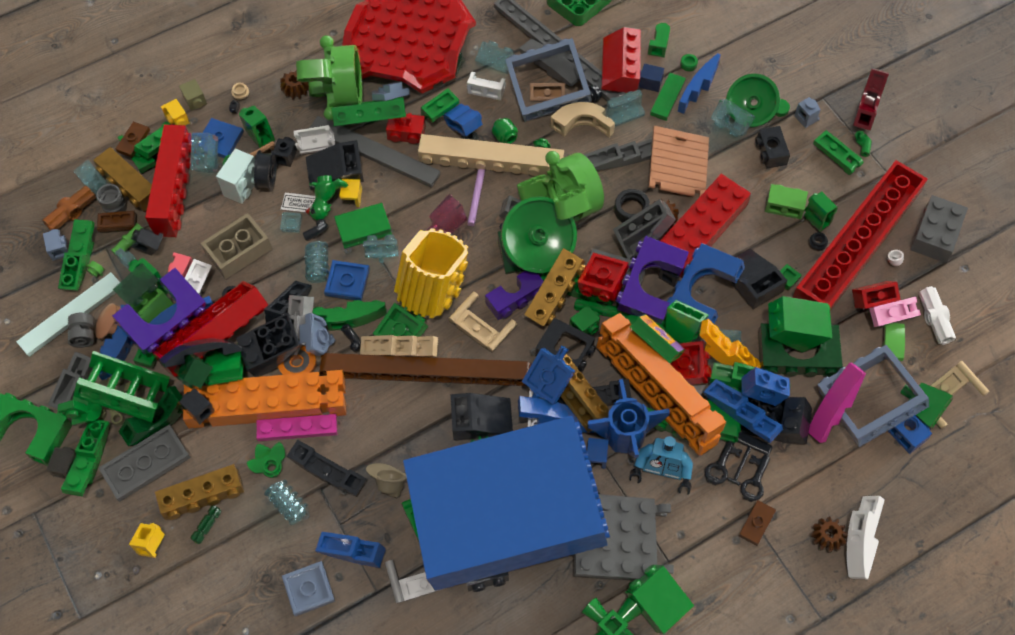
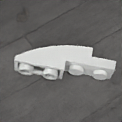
(860, 539)

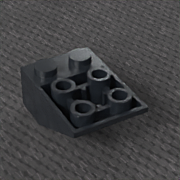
(338, 161)
(759, 279)
(268, 345)
(480, 415)
(794, 416)

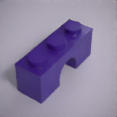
(504, 303)

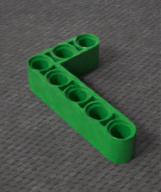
(577, 11)

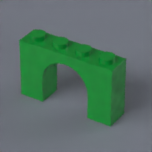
(51, 426)

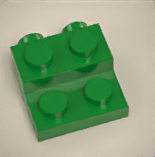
(401, 323)

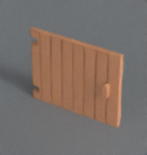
(678, 161)

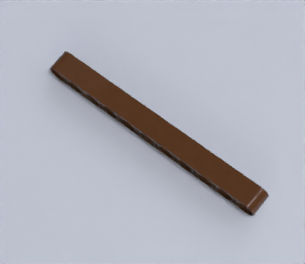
(426, 369)

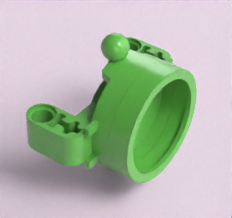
(334, 77)
(571, 185)

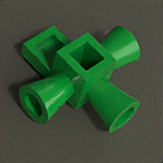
(614, 622)

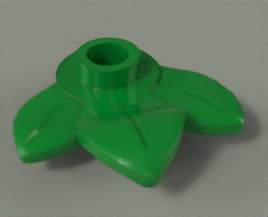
(266, 458)

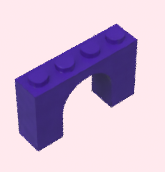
(651, 254)
(147, 335)

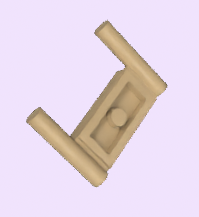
(477, 328)
(955, 380)

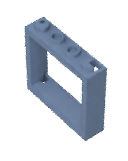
(550, 106)
(893, 417)

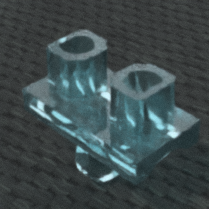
(90, 176)
(381, 248)

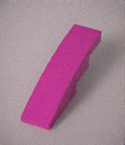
(836, 400)

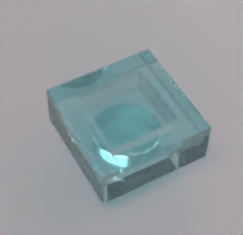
(291, 222)
(125, 257)

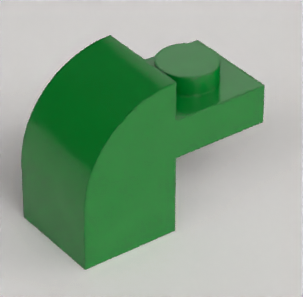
(80, 411)

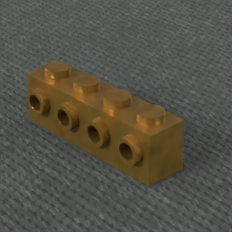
(125, 177)
(555, 288)
(583, 398)
(199, 492)

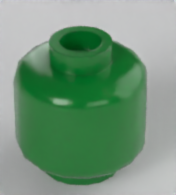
(504, 131)

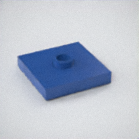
(227, 135)
(346, 280)

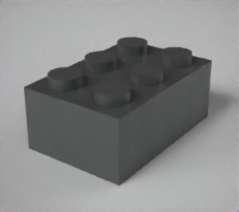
(939, 229)

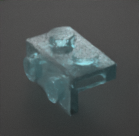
(493, 56)
(625, 107)

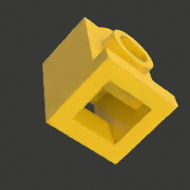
(175, 113)
(147, 539)

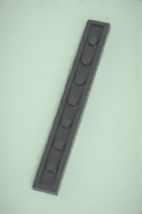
(383, 155)

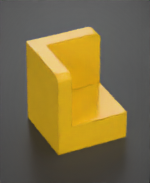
(352, 192)

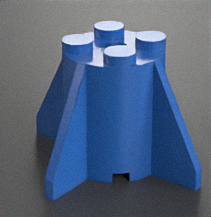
(627, 423)

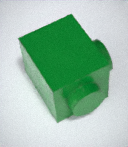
(586, 320)

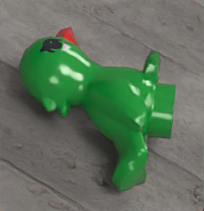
(324, 191)

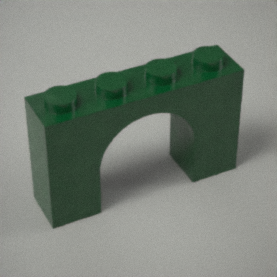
(778, 361)

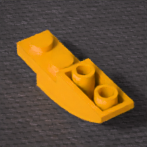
(723, 349)

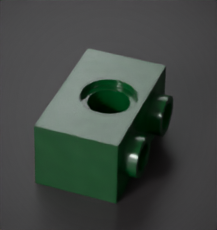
(193, 371)

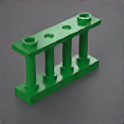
(369, 111)
(118, 400)

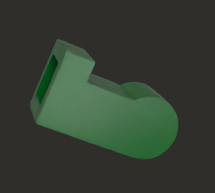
(659, 45)

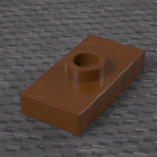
(134, 135)
(116, 221)
(757, 523)

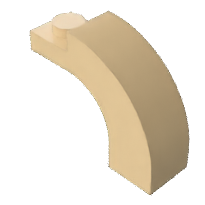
(581, 114)

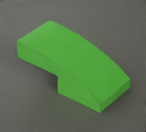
(895, 339)

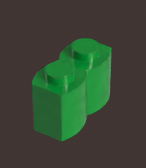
(820, 211)

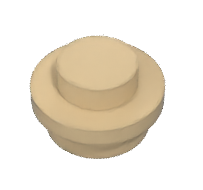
(240, 91)

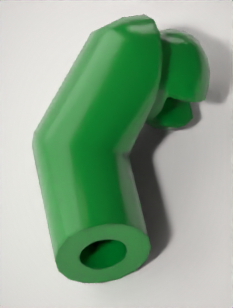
(864, 141)

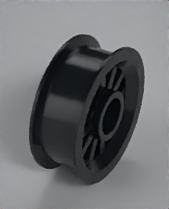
(265, 170)

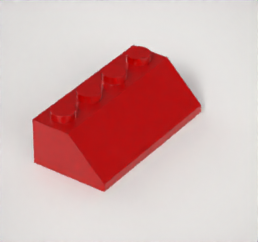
(621, 60)

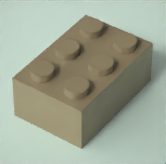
(236, 246)

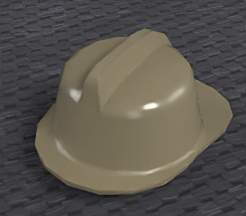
(388, 479)

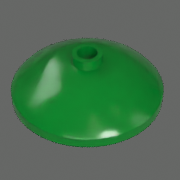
(757, 88)

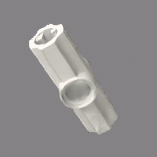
(937, 315)

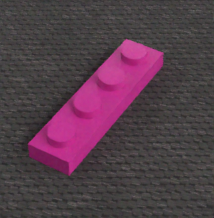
(297, 427)

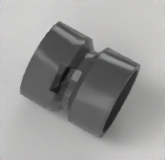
(111, 198)
(80, 330)

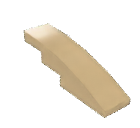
(399, 345)

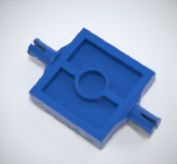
(548, 375)

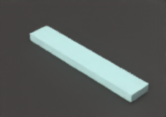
(58, 321)

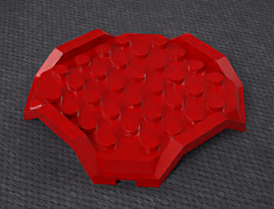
(409, 39)

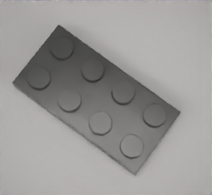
(144, 463)

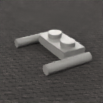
(408, 587)

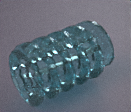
(316, 261)
(286, 502)

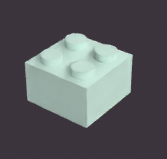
(237, 176)

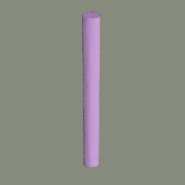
(476, 197)

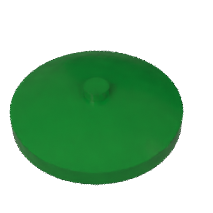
(535, 235)

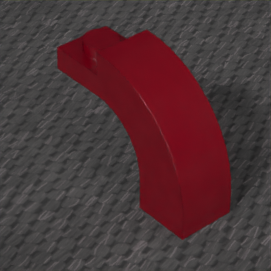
(870, 99)

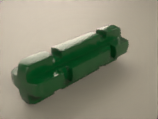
(205, 524)

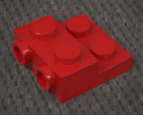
(603, 277)
(693, 363)

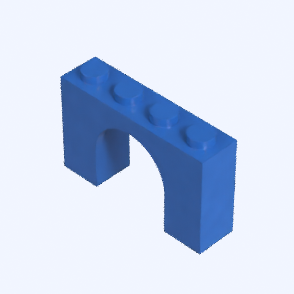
(706, 262)

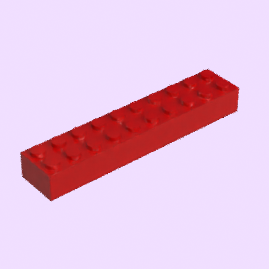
(861, 236)

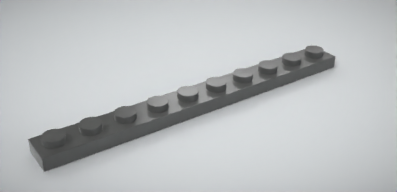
(543, 35)

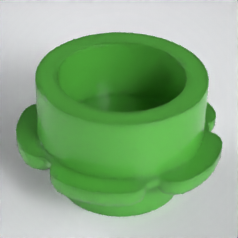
(95, 269)

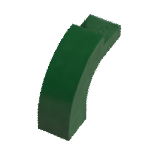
(167, 412)

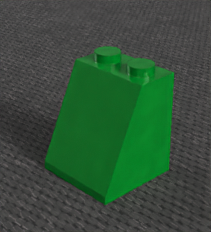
(799, 322)

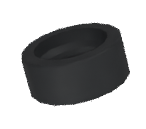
(629, 194)

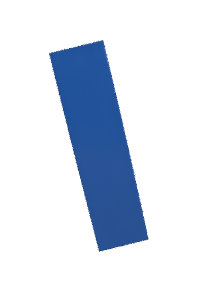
(701, 81)
(544, 410)
(742, 410)

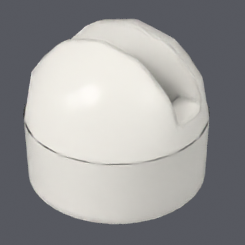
(895, 257)

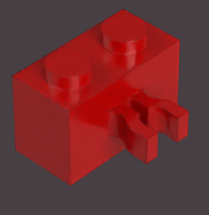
(406, 128)
(876, 294)

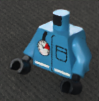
(666, 459)

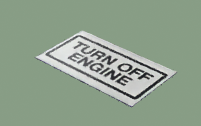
(297, 202)

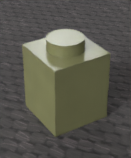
(193, 94)

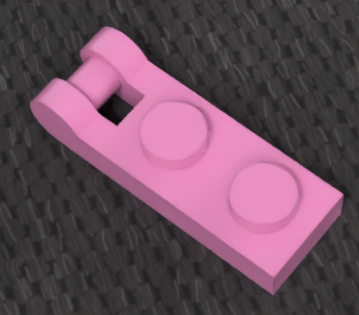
(894, 311)

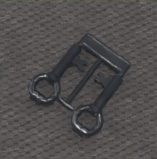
(750, 442)

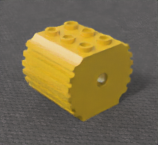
(431, 272)

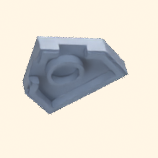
(389, 92)
(315, 335)

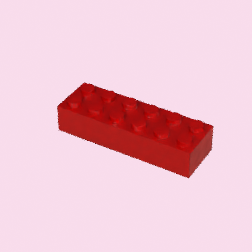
(170, 181)
(708, 217)
(218, 320)

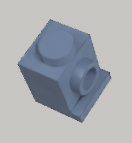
(811, 109)
(55, 244)

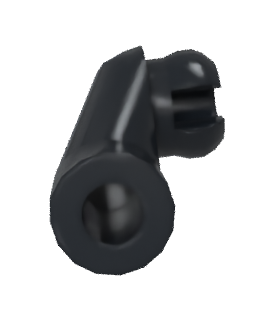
(321, 227)
(352, 336)

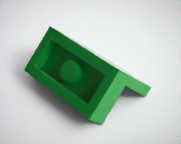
(439, 105)

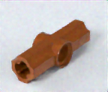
(69, 208)

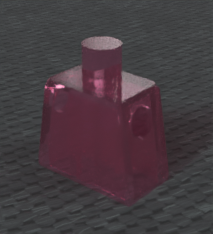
(448, 215)

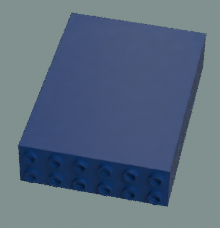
(505, 503)

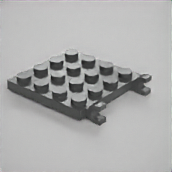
(631, 540)

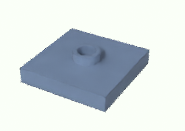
(308, 588)

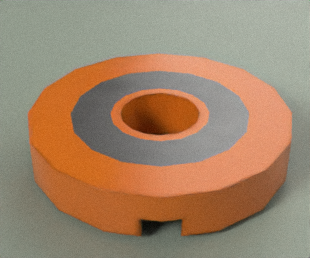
(308, 363)

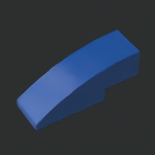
(351, 549)

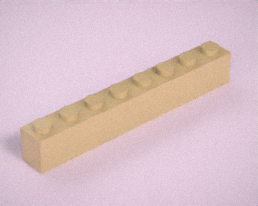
(484, 155)

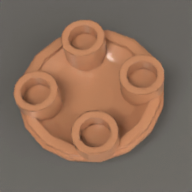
(105, 322)

